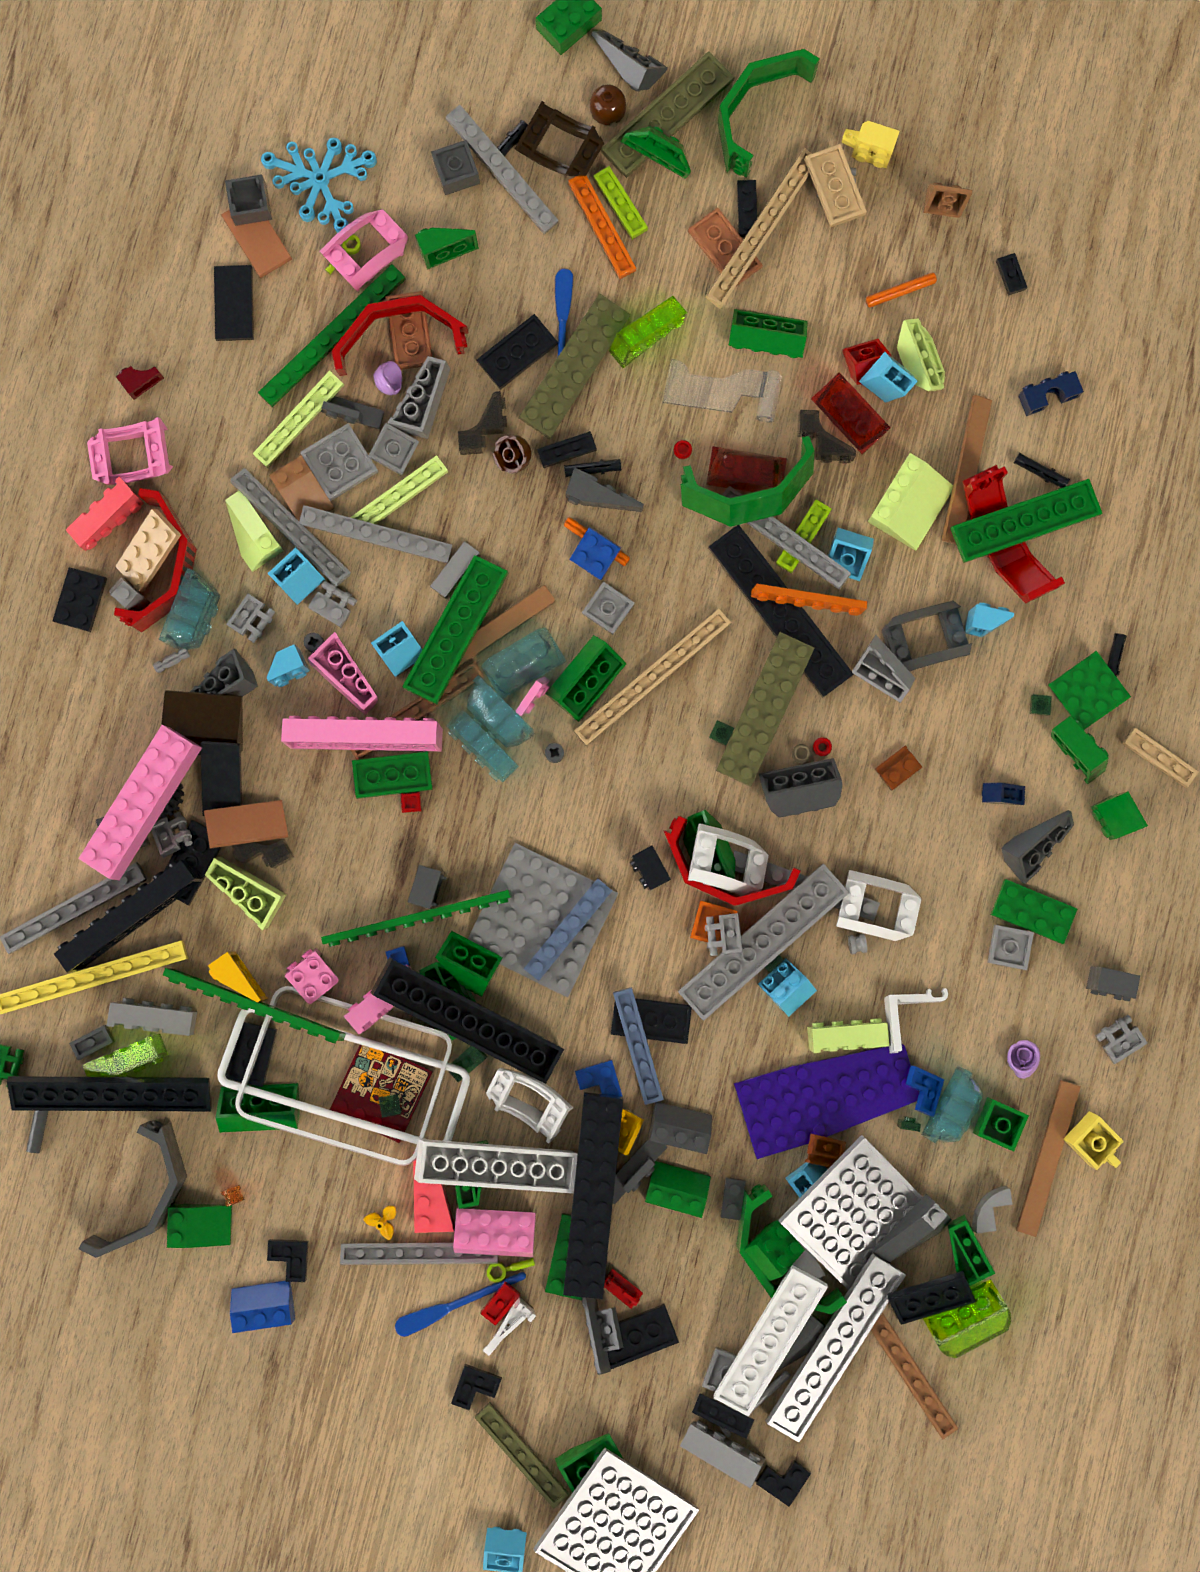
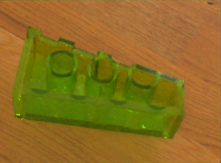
(646, 331)
(128, 1058)

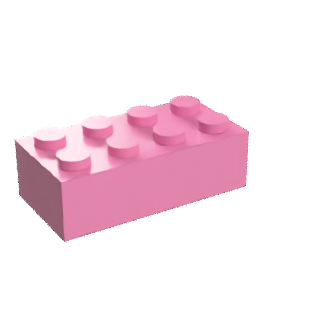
(494, 1232)

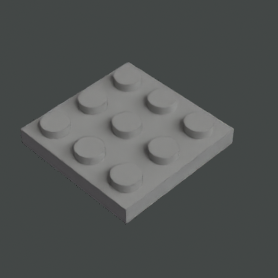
(339, 462)

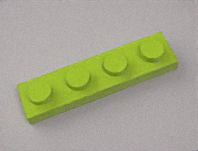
(620, 202)
(807, 530)

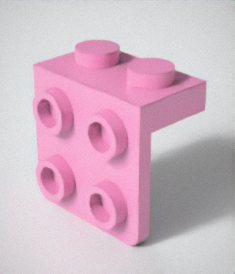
(311, 976)

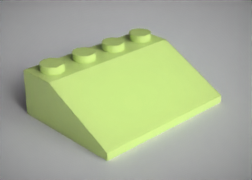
(911, 502)

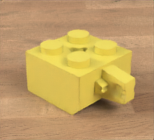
(872, 143)
(1094, 1141)

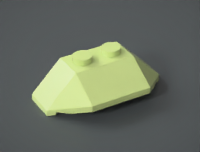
(920, 355)

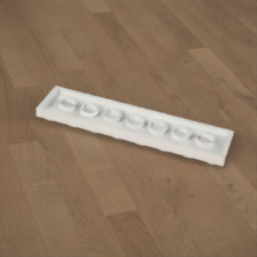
(770, 1340)

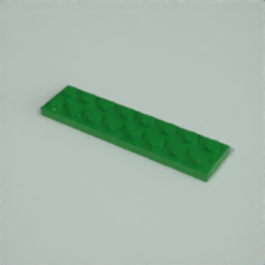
(1026, 520)
(455, 630)

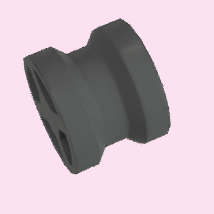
(316, 641)
(554, 755)

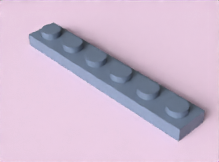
(568, 929)
(638, 1045)

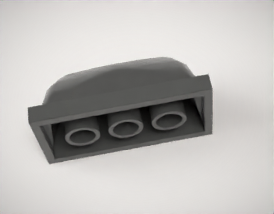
(802, 788)

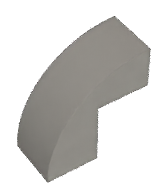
(983, 1216)

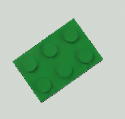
(567, 22)

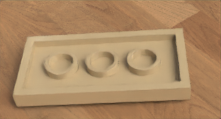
(835, 185)
(148, 550)

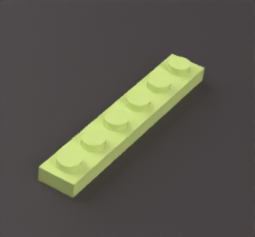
(298, 419)
(402, 492)

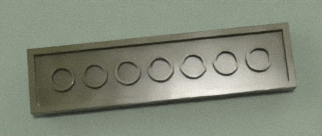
(671, 109)
(574, 366)
(765, 709)

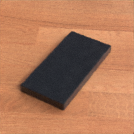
(233, 302)
(517, 351)
(221, 775)
(198, 853)
(660, 1020)
(931, 1297)
(643, 1336)

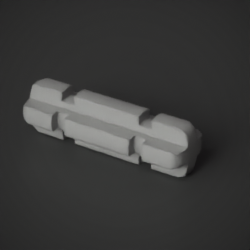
(171, 660)

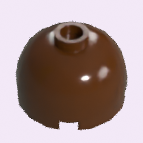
(607, 104)
(512, 453)

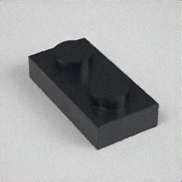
(1011, 274)

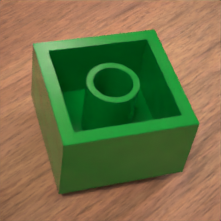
(1000, 1124)
(774, 1250)

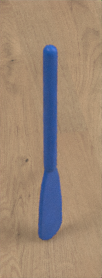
(563, 299)
(425, 1317)

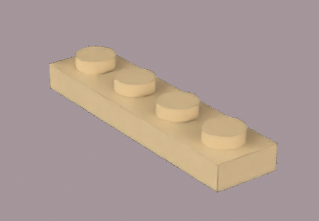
(1160, 757)

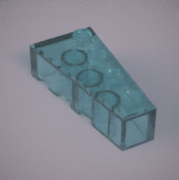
(479, 743)

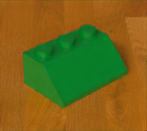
(678, 1189)

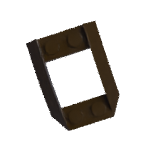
(537, 129)

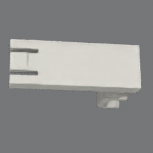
(892, 1016)
(517, 1314)

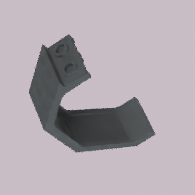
(166, 1138)

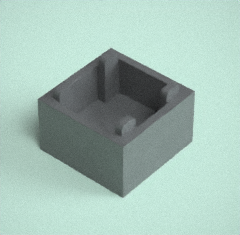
(455, 167)
(248, 200)
(426, 887)
(1113, 982)

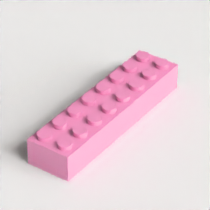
(362, 734)
(140, 803)

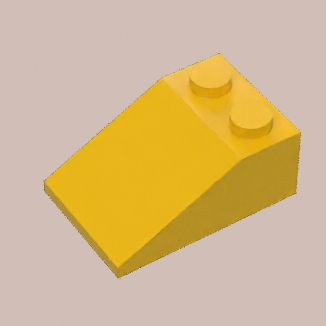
(233, 973)

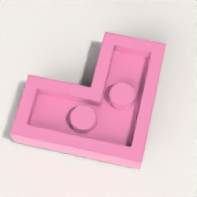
(538, 689)

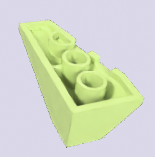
(252, 535)

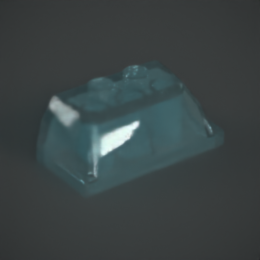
(190, 613)
(523, 662)
(497, 715)
(954, 1108)

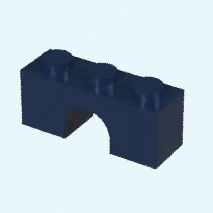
(1065, 386)

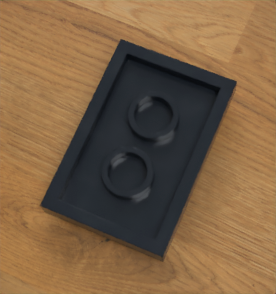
(79, 599)
(243, 1051)

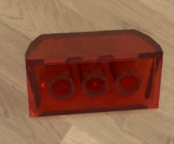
(850, 413)
(745, 470)

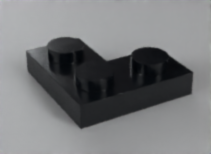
(292, 1252)
(473, 1381)
(784, 1487)

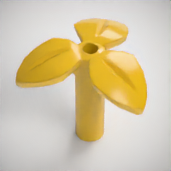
(381, 1223)

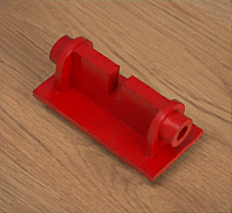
(622, 1289)

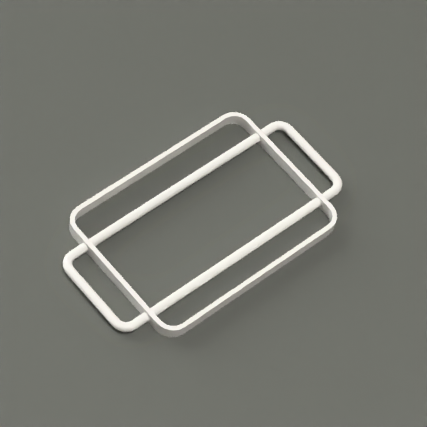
(444, 1065)

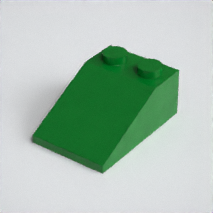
(444, 244)
(1118, 815)
(468, 962)
(198, 1225)
(579, 1459)

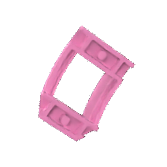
(347, 266)
(155, 447)

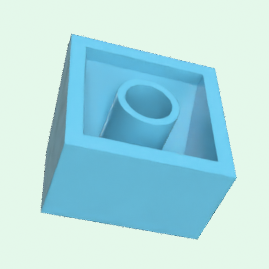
(851, 551)
(504, 1550)

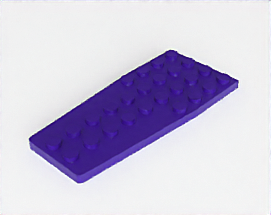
(822, 1097)

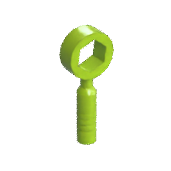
(352, 251)
(513, 1267)

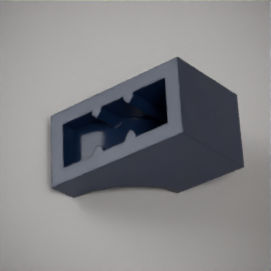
(1003, 794)

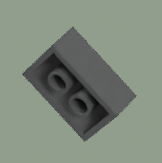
(680, 1128)

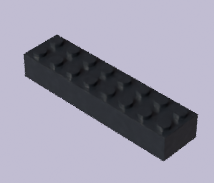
(128, 916)

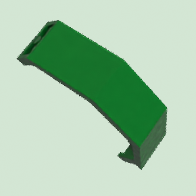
(757, 73)
(753, 505)
(759, 1195)

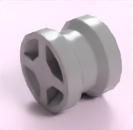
(857, 944)

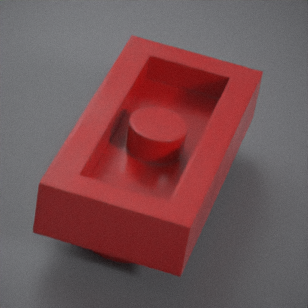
(500, 1303)

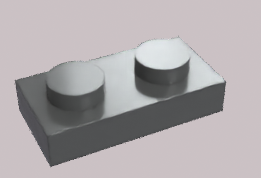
(91, 1042)
(732, 1198)

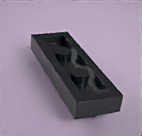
(746, 205)
(566, 449)
(723, 1416)

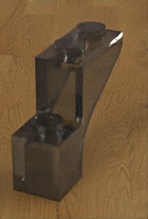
(491, 423)
(827, 446)
(274, 854)

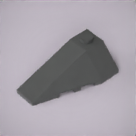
(633, 67)
(586, 491)
(229, 677)
(1029, 848)
(916, 1227)
(804, 1341)

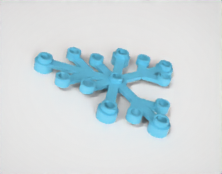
(299, 171)

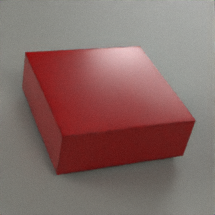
(411, 802)

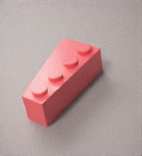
(105, 515)
(431, 1208)

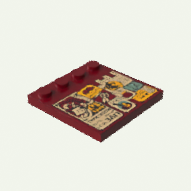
(379, 1075)

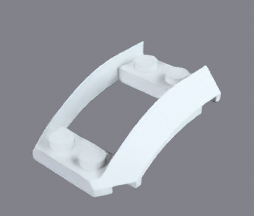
(703, 857)
(852, 903)
(546, 1123)

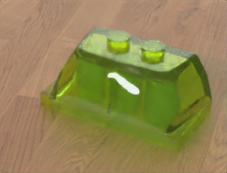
(971, 1325)

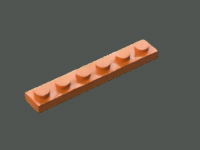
(602, 226)
(814, 600)

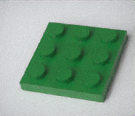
(1089, 690)

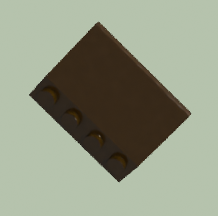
(204, 716)

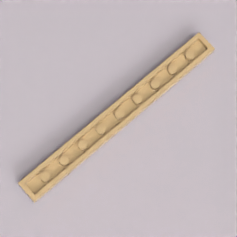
(759, 231)
(652, 677)

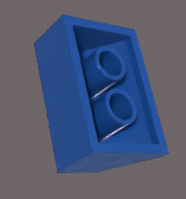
(261, 1306)

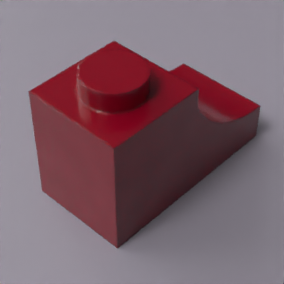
(137, 381)

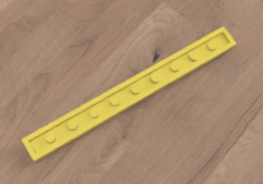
(92, 977)

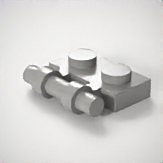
(330, 609)
(245, 616)
(165, 836)
(730, 934)
(1125, 1044)

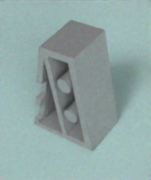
(884, 670)

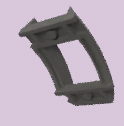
(951, 627)

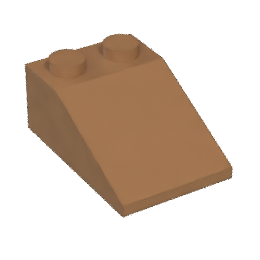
(946, 200)
(300, 487)

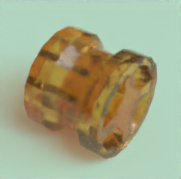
(232, 1195)

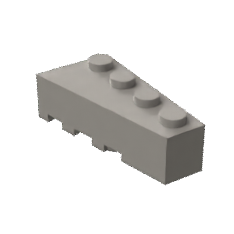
(420, 405)
(152, 1017)
(723, 1453)

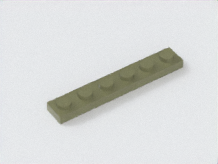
(521, 1455)

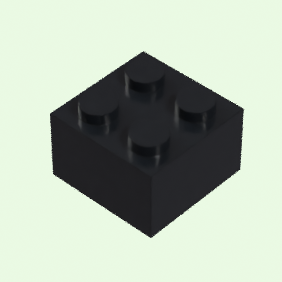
(650, 868)

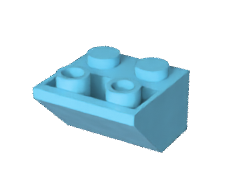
(888, 379)
(296, 576)
(984, 619)
(397, 648)
(286, 666)
(787, 987)
(805, 1177)

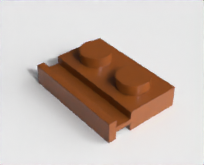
(898, 768)
(824, 1150)

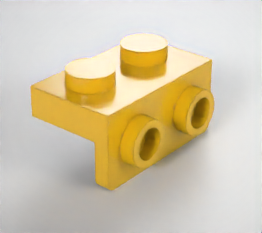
(629, 1130)

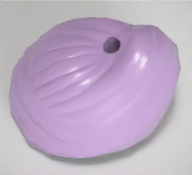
(388, 378)
(1023, 1053)

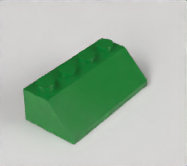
(768, 333)
(586, 678)
(231, 1121)

